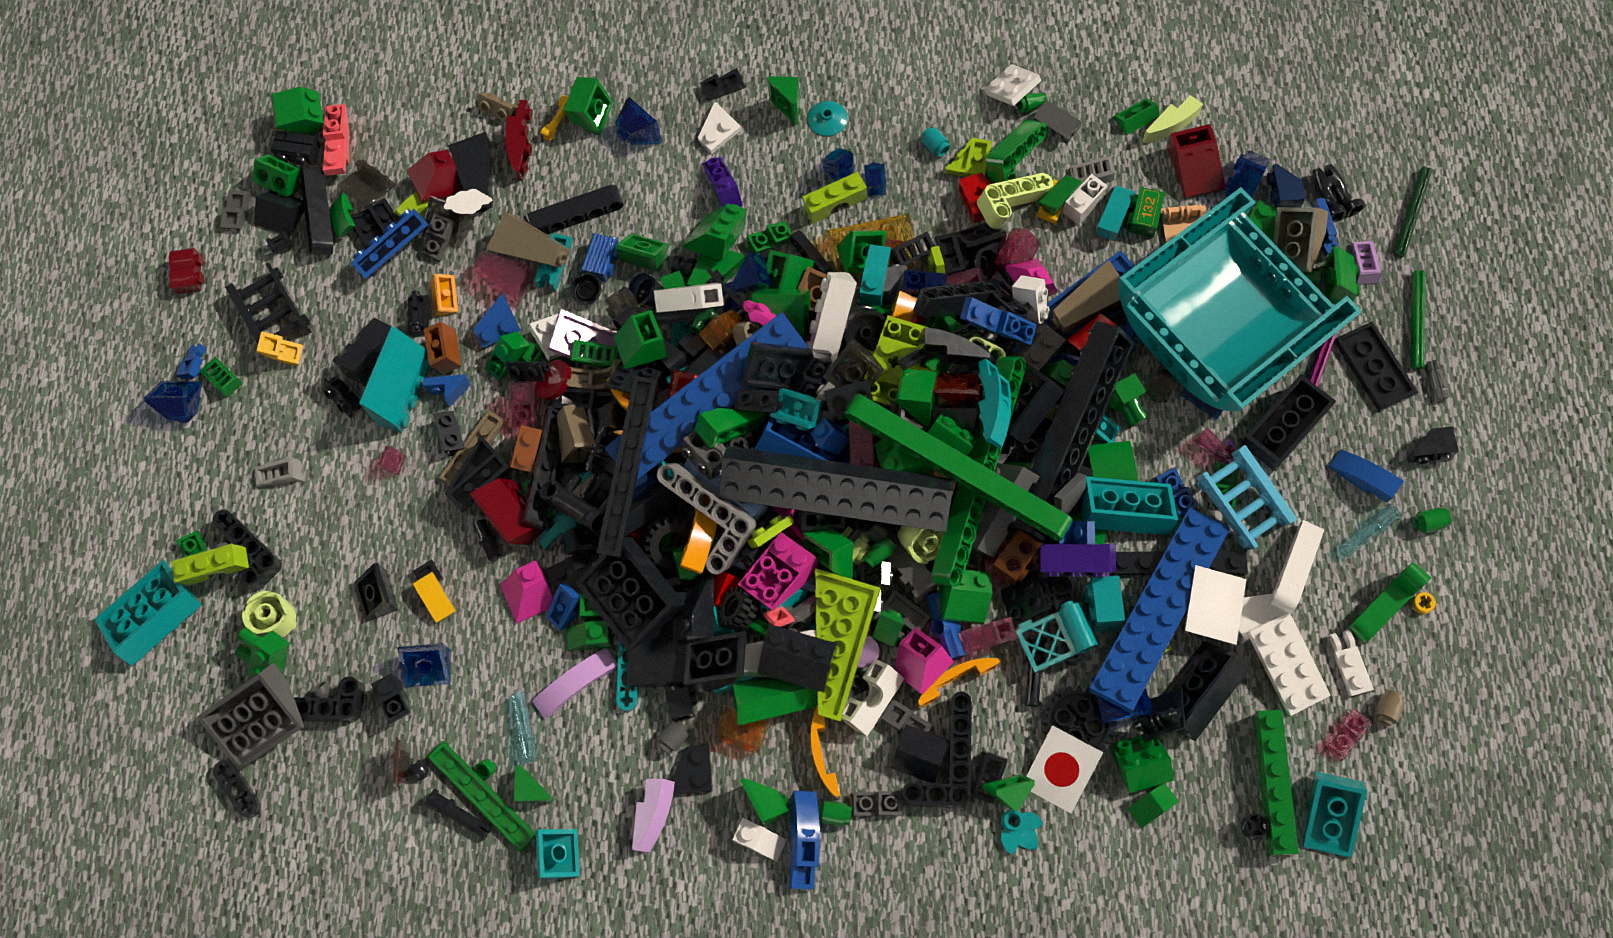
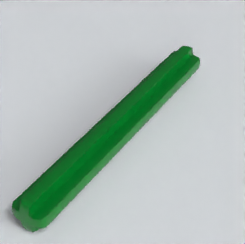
(1417, 319)

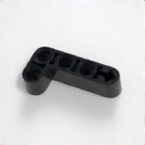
(675, 358)
(249, 540)
(1058, 599)
(337, 705)

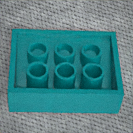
(395, 381)
(146, 613)

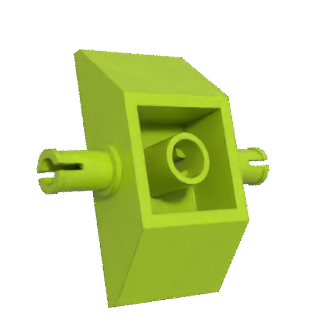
(895, 342)

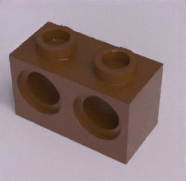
(1013, 555)

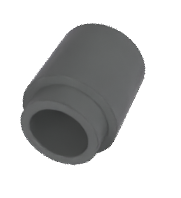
(672, 736)

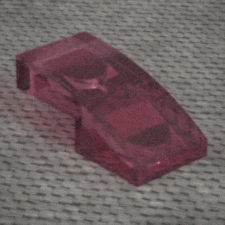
(1214, 447)

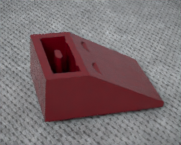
(1196, 160)

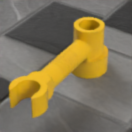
(550, 128)

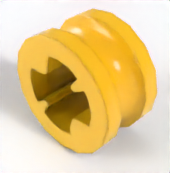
(1421, 610)

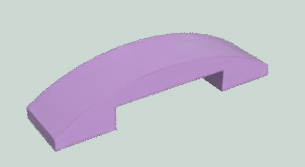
(574, 681)

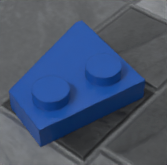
(496, 323)

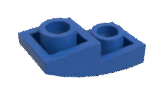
(1182, 495)

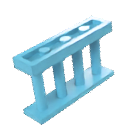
(1267, 496)

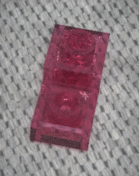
(1347, 734)

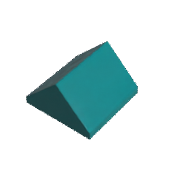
(557, 853)

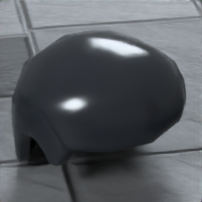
(586, 288)

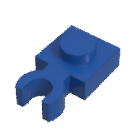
(191, 365)

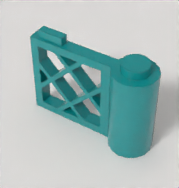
(1073, 627)

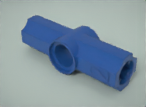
(946, 631)

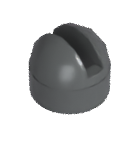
(321, 690)

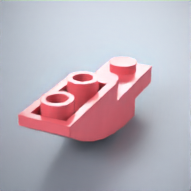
(336, 140)

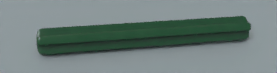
(1412, 212)

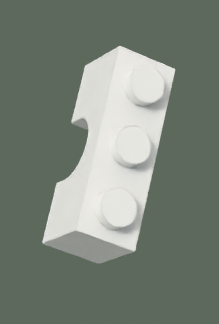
(883, 685)

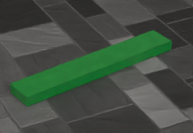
(482, 796)

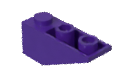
(722, 182)

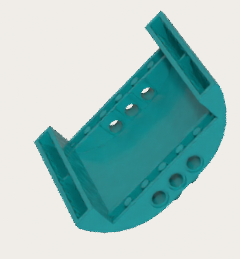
(1228, 307)

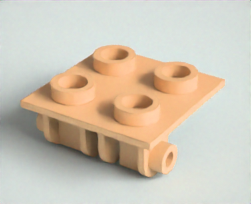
(1179, 218)

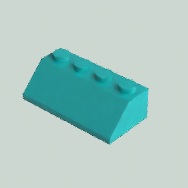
(1129, 505)

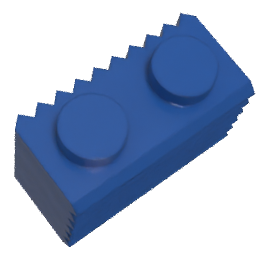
(601, 257)

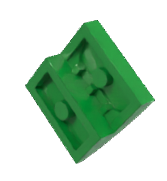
(1113, 461)

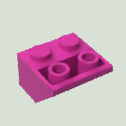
(921, 660)

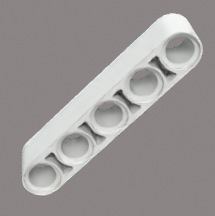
(1297, 567)

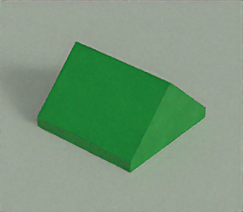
(785, 95)
(855, 248)
(642, 251)
(917, 394)

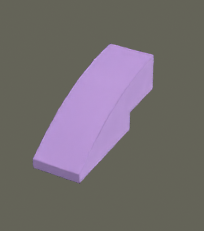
(652, 813)

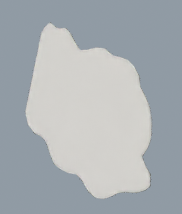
(467, 201)

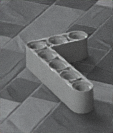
(713, 511)

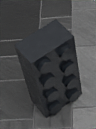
(1288, 422)

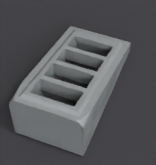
(1091, 166)
(292, 472)

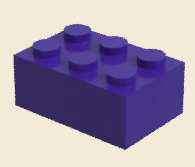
(1078, 559)

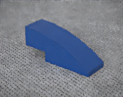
(1366, 475)

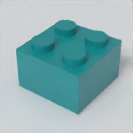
(1104, 604)

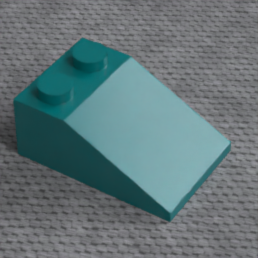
(1334, 814)

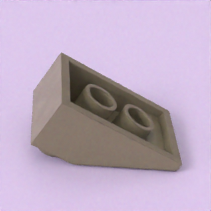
(1300, 234)

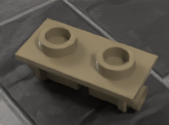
(492, 105)

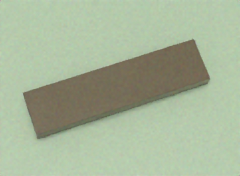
(488, 428)

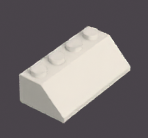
(832, 312)

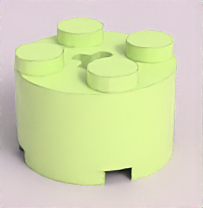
(920, 542)
(268, 613)

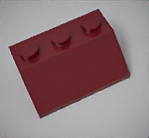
(505, 510)

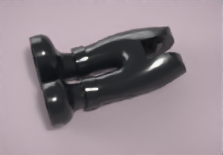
(1335, 182)

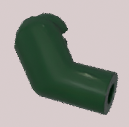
(700, 319)

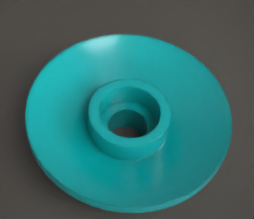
(827, 125)

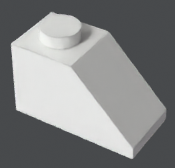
(759, 839)

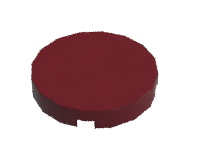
(555, 381)

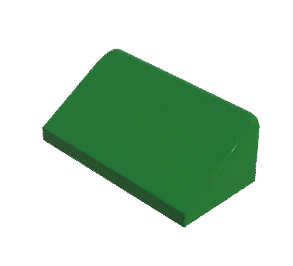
(1137, 116)
(1056, 197)

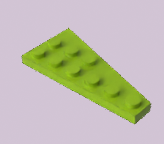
(844, 618)

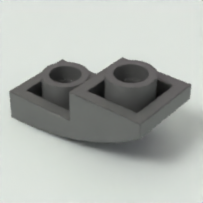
(438, 238)
(876, 804)

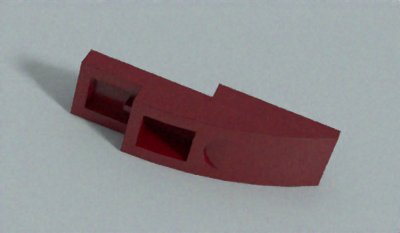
(516, 138)

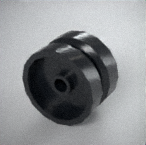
(864, 326)

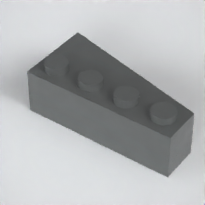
(994, 520)
(907, 573)

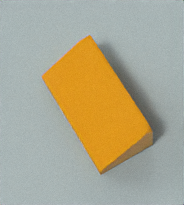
(443, 295)

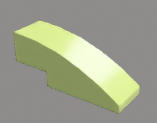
(1173, 119)

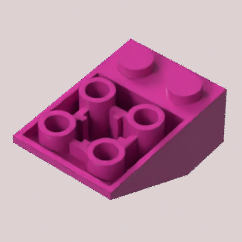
(779, 572)

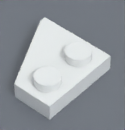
(717, 129)

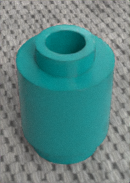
(935, 141)

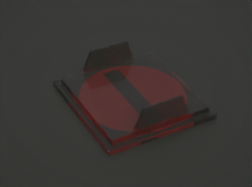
(402, 764)

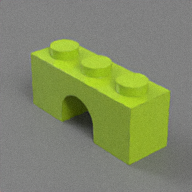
(822, 201)
(197, 567)

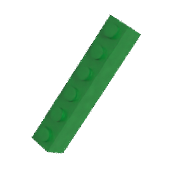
(1275, 783)

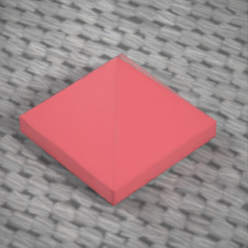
(779, 617)

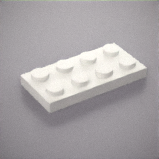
(1288, 663)

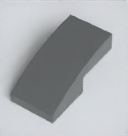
(236, 210)
(898, 716)

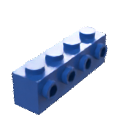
(389, 244)

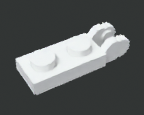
(1351, 665)

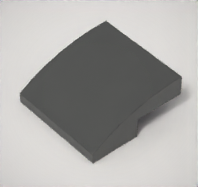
(1070, 494)

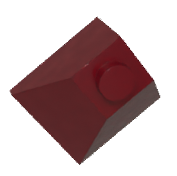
(434, 176)

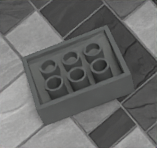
(253, 717)

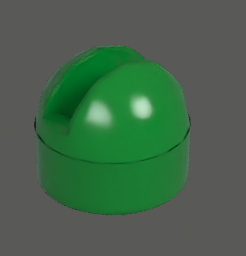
(482, 766)

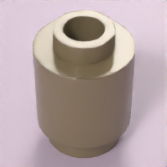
(1389, 707)

